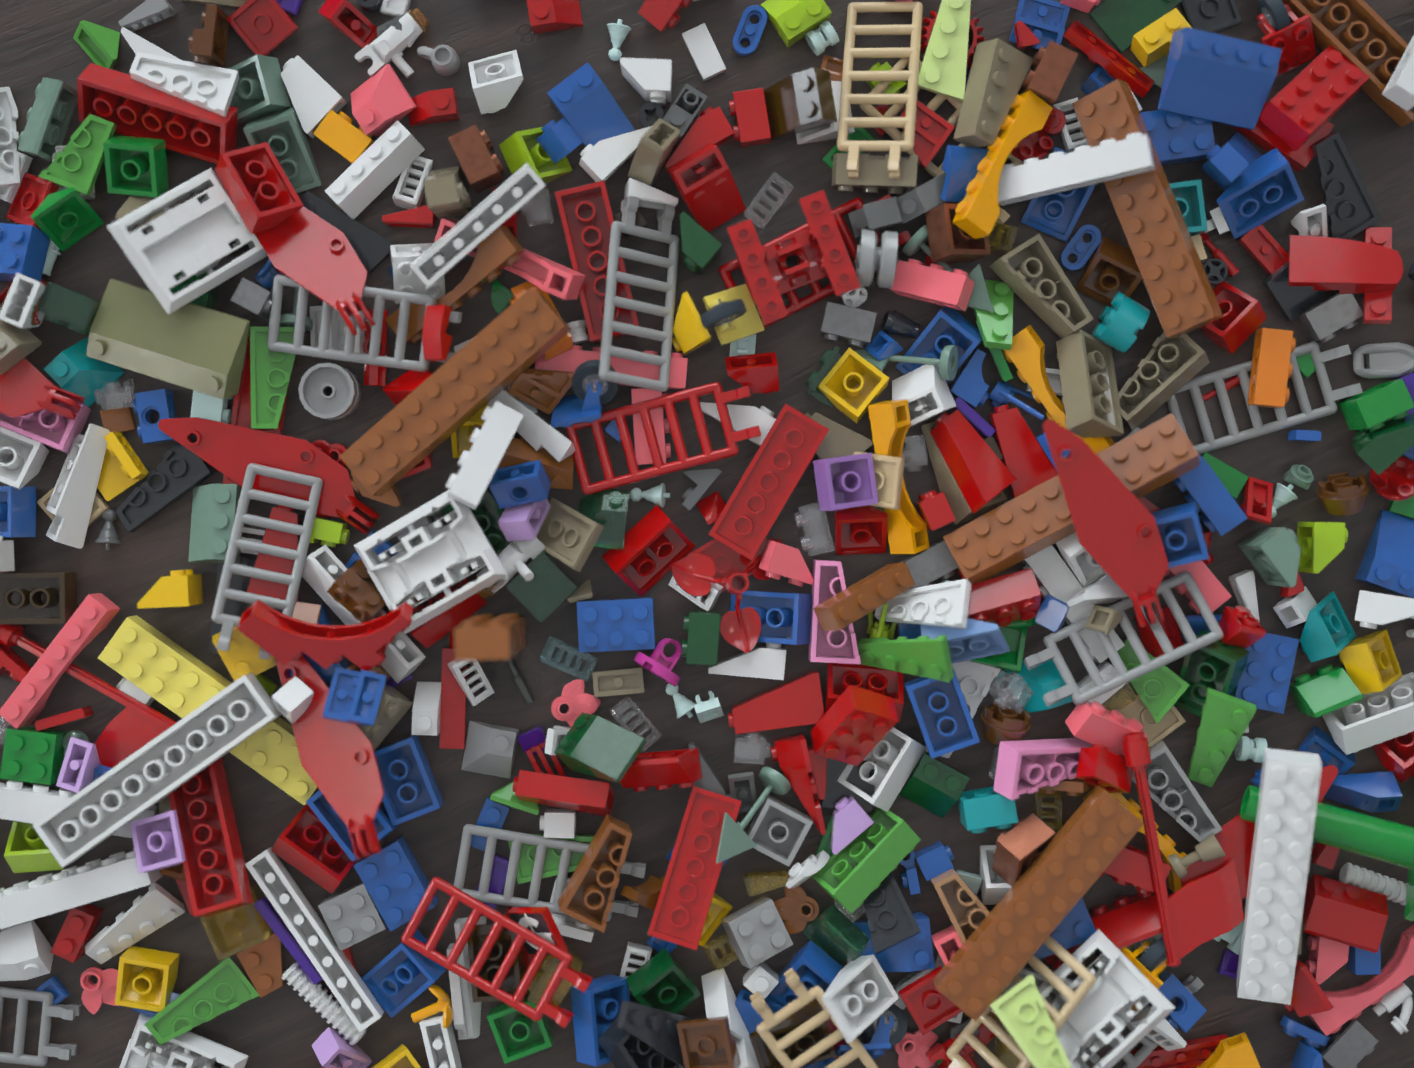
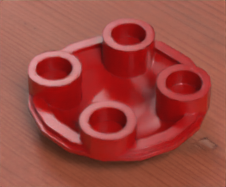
(1033, 146)
(1395, 481)

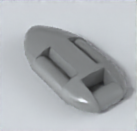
(1384, 360)

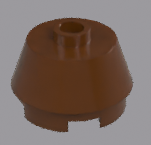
(1343, 494)
(1004, 724)

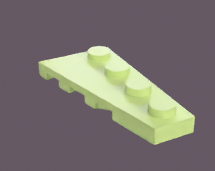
(946, 53)
(1029, 1024)

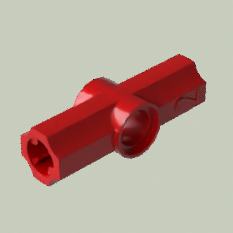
(373, 374)

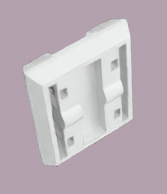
(187, 240)
(430, 559)
(1106, 1006)
(180, 1052)

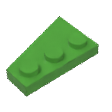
(82, 157)
(997, 326)
(1157, 688)

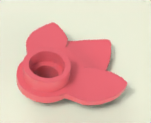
(576, 700)
(101, 992)
(915, 1053)

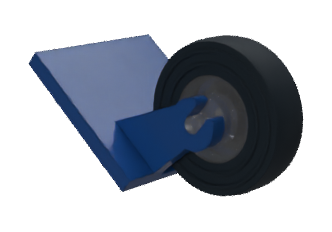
(589, 398)
(882, 1033)

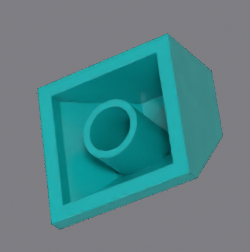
(82, 373)
(1326, 630)
(1041, 681)

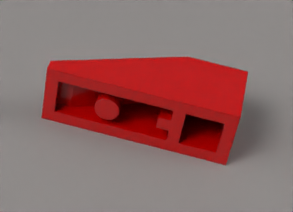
(708, 128)

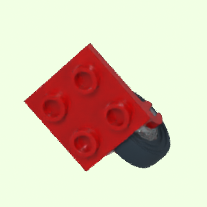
(1286, 32)

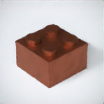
(1049, 71)
(474, 155)
(949, 241)
(1020, 847)

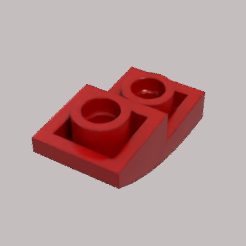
(434, 339)

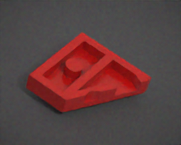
(929, 133)

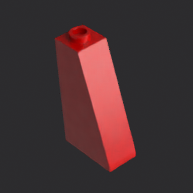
(1269, 140)
(1020, 450)
(970, 460)
(275, 563)
(783, 706)
(565, 792)

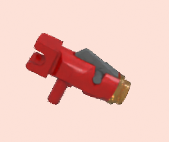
(939, 1050)

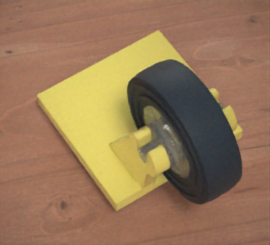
(731, 314)

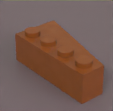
(520, 451)
(595, 879)

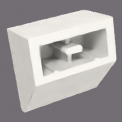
(925, 393)

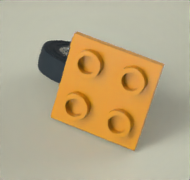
(1152, 958)

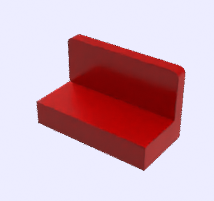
(1170, 628)

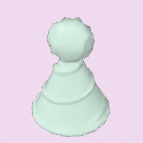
(617, 34)
(655, 495)
(1282, 496)
(682, 704)

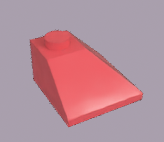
(380, 102)

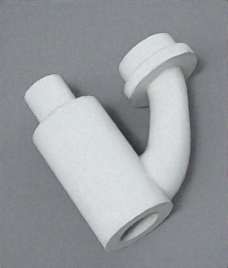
(1391, 1001)

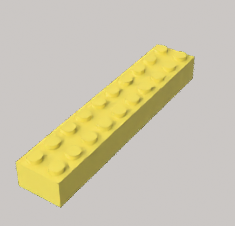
(186, 683)

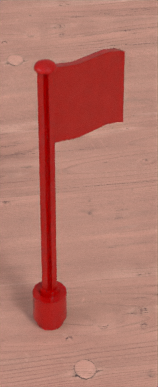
(128, 730)
(1199, 908)

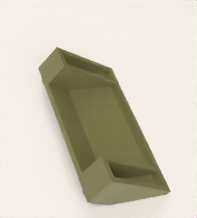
(186, 348)

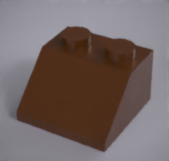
(1109, 272)

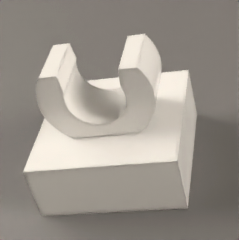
(1217, 222)

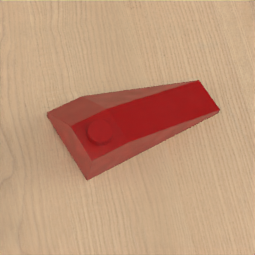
(796, 765)

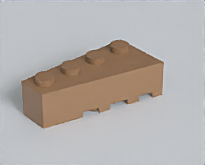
(960, 903)

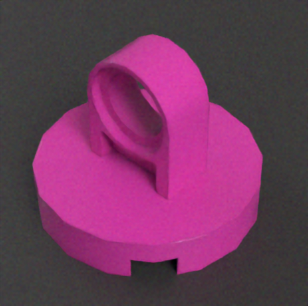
(659, 663)

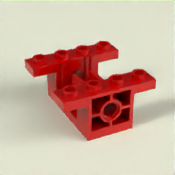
(817, 248)

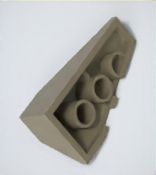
(949, 486)

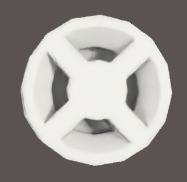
(855, 298)
(579, 332)

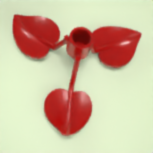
(695, 577)

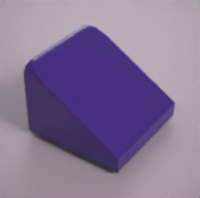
(532, 738)

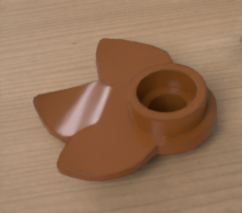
(791, 909)

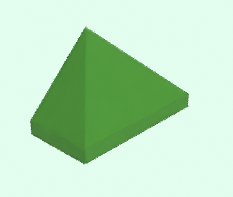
(98, 42)
(506, 796)

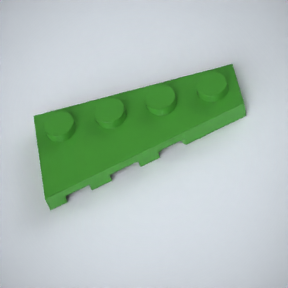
(269, 377)
(911, 656)
(1219, 732)
(552, 859)
(208, 997)

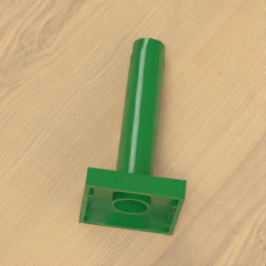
(1356, 834)

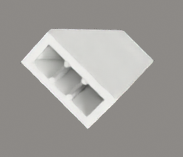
(309, 94)

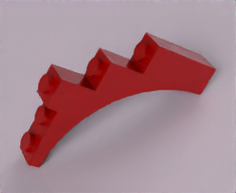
(326, 644)

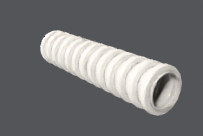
(1373, 881)
(323, 1003)

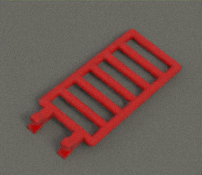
(818, 292)
(660, 468)
(545, 1006)

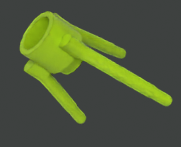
(880, 629)

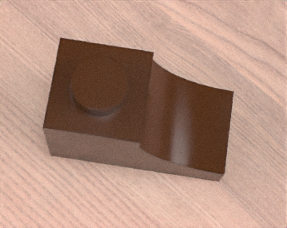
(646, 893)

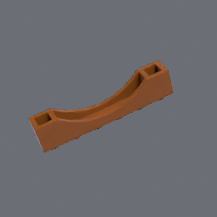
(492, 255)

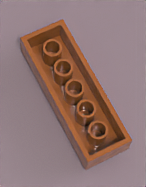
(490, 637)

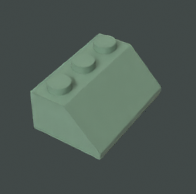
(48, 119)
(212, 522)
(1273, 555)

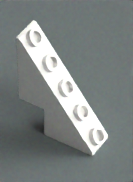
(720, 1002)

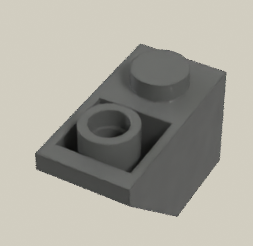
(685, 110)

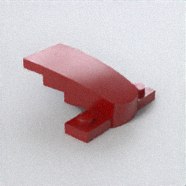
(1350, 268)

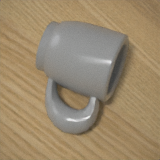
(443, 59)

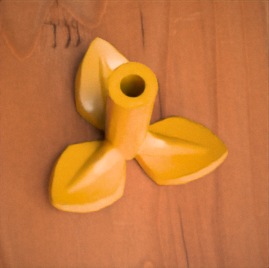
(444, 1004)

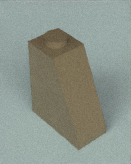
(653, 152)
(839, 439)

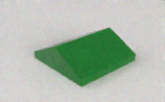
(66, 217)
(1010, 660)

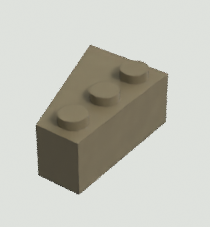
(874, 174)
(447, 193)

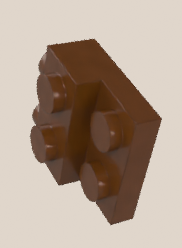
(211, 43)
(358, 593)
(708, 1043)

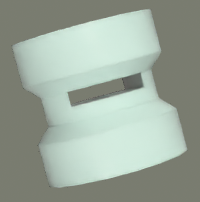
(822, 37)
(1250, 749)

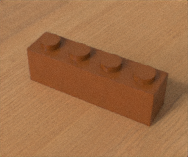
(864, 596)

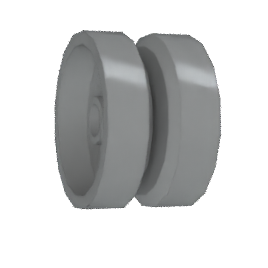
(876, 258)
(327, 377)

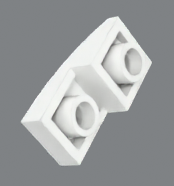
(801, 872)

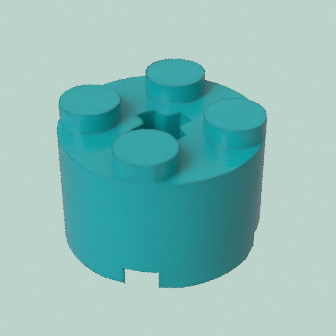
(1121, 322)

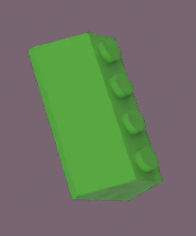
(867, 860)

